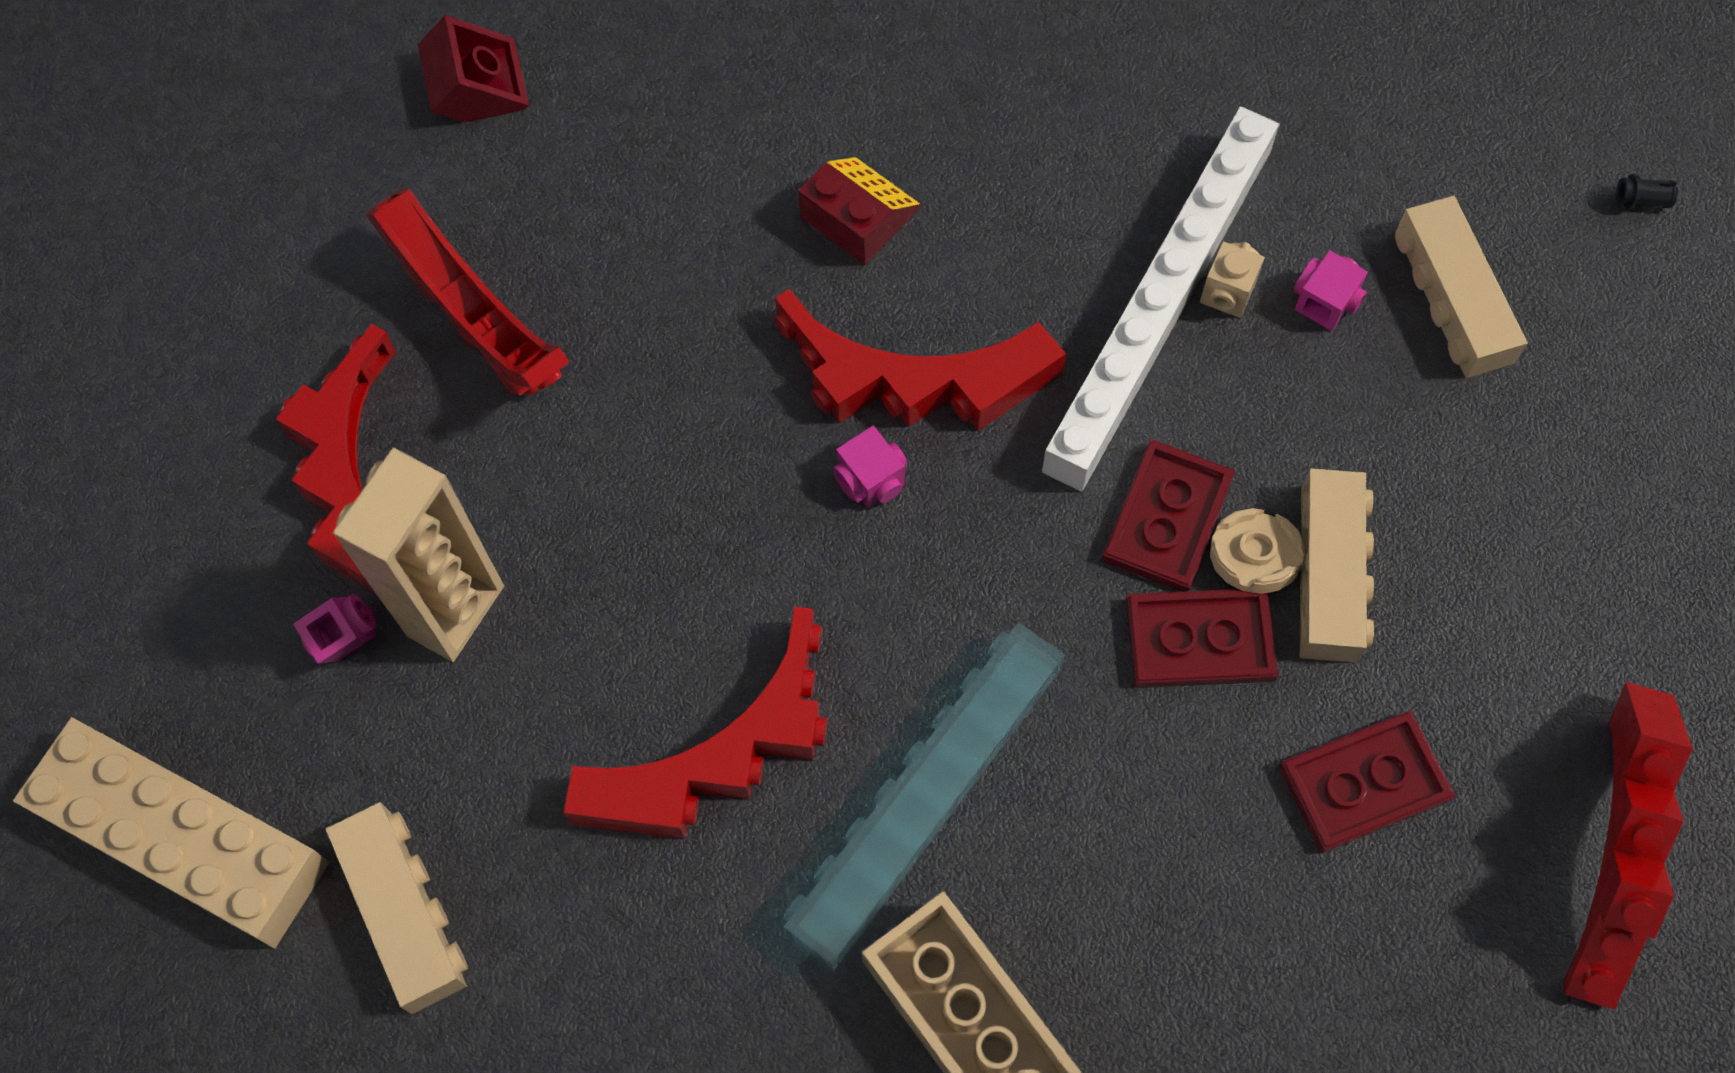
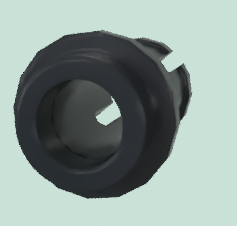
(1647, 192)

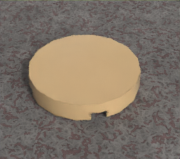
(1257, 551)

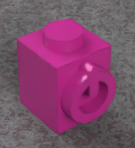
(1330, 289)
(870, 468)
(336, 628)

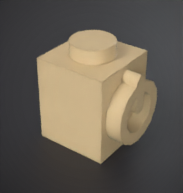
(1232, 278)

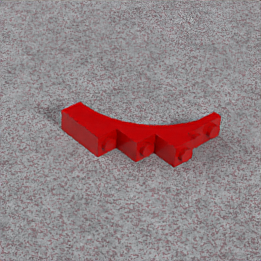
(443, 277)
(978, 382)
(328, 427)
(659, 794)
(1642, 828)

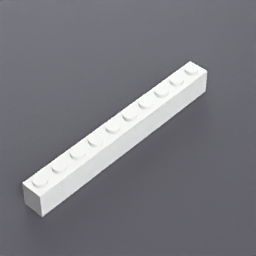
(1159, 300)

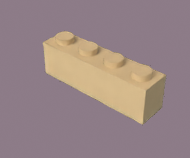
(1460, 287)
(1334, 566)
(397, 908)

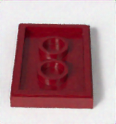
(1168, 515)
(1200, 638)
(1366, 781)

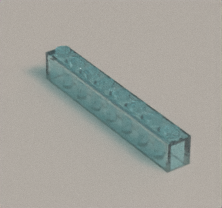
(923, 797)

